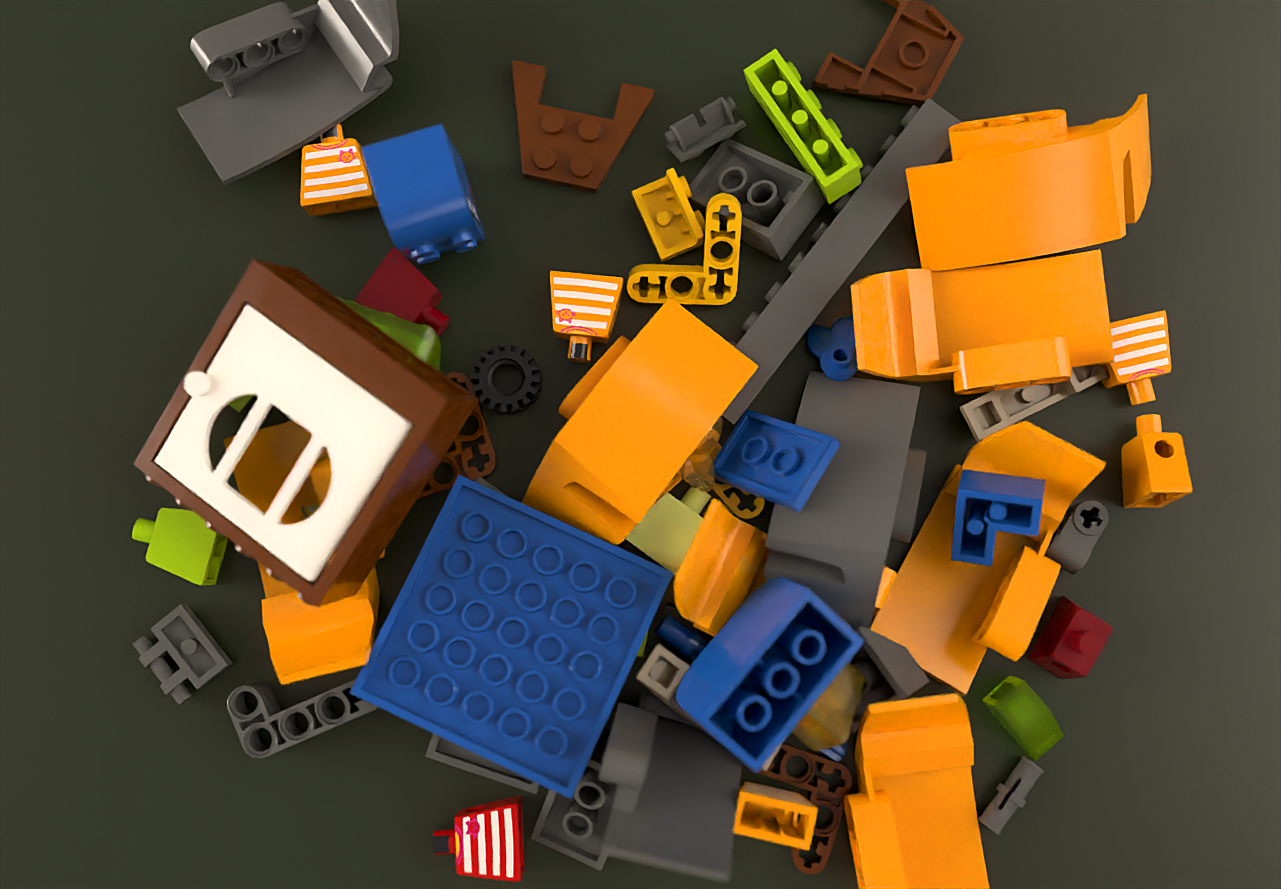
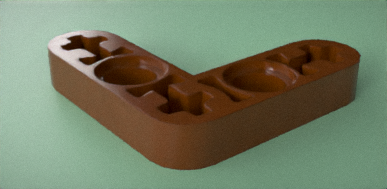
(461, 458)
(818, 795)

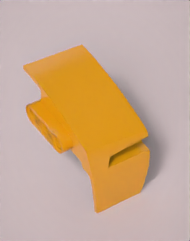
(985, 323)
(636, 423)
(301, 636)
(915, 798)

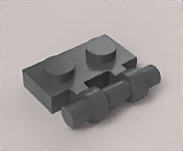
(190, 647)

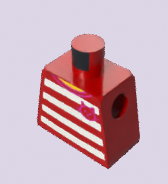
(486, 840)

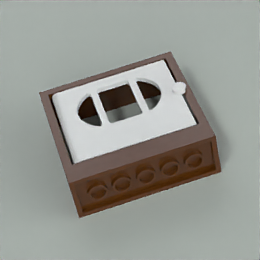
(340, 383)

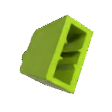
(182, 545)

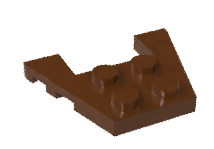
(906, 61)
(570, 145)

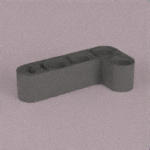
(282, 723)

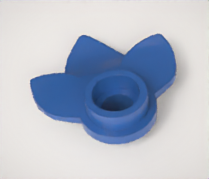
(835, 345)

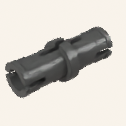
(1026, 774)

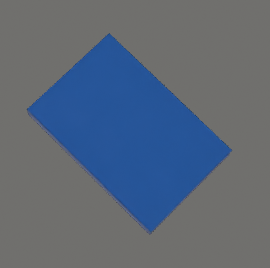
(774, 459)

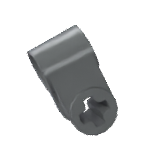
(1074, 539)

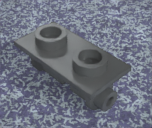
(689, 139)

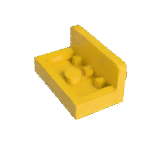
(669, 215)

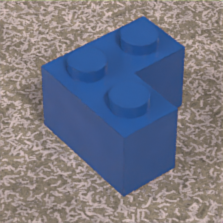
(990, 505)

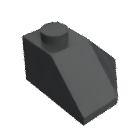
(888, 671)

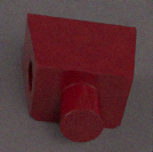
(403, 292)
(1071, 639)

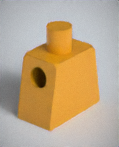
(1154, 466)

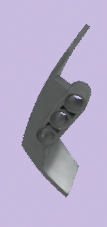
(860, 500)

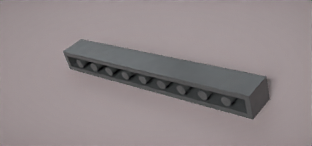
(838, 248)

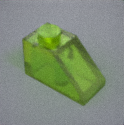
(1024, 716)

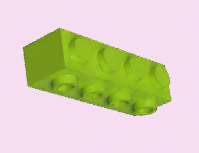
(803, 126)

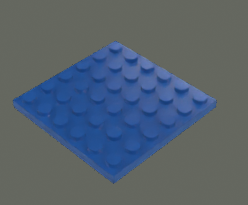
(513, 635)

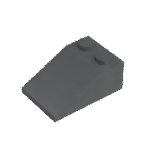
(772, 196)
(579, 823)

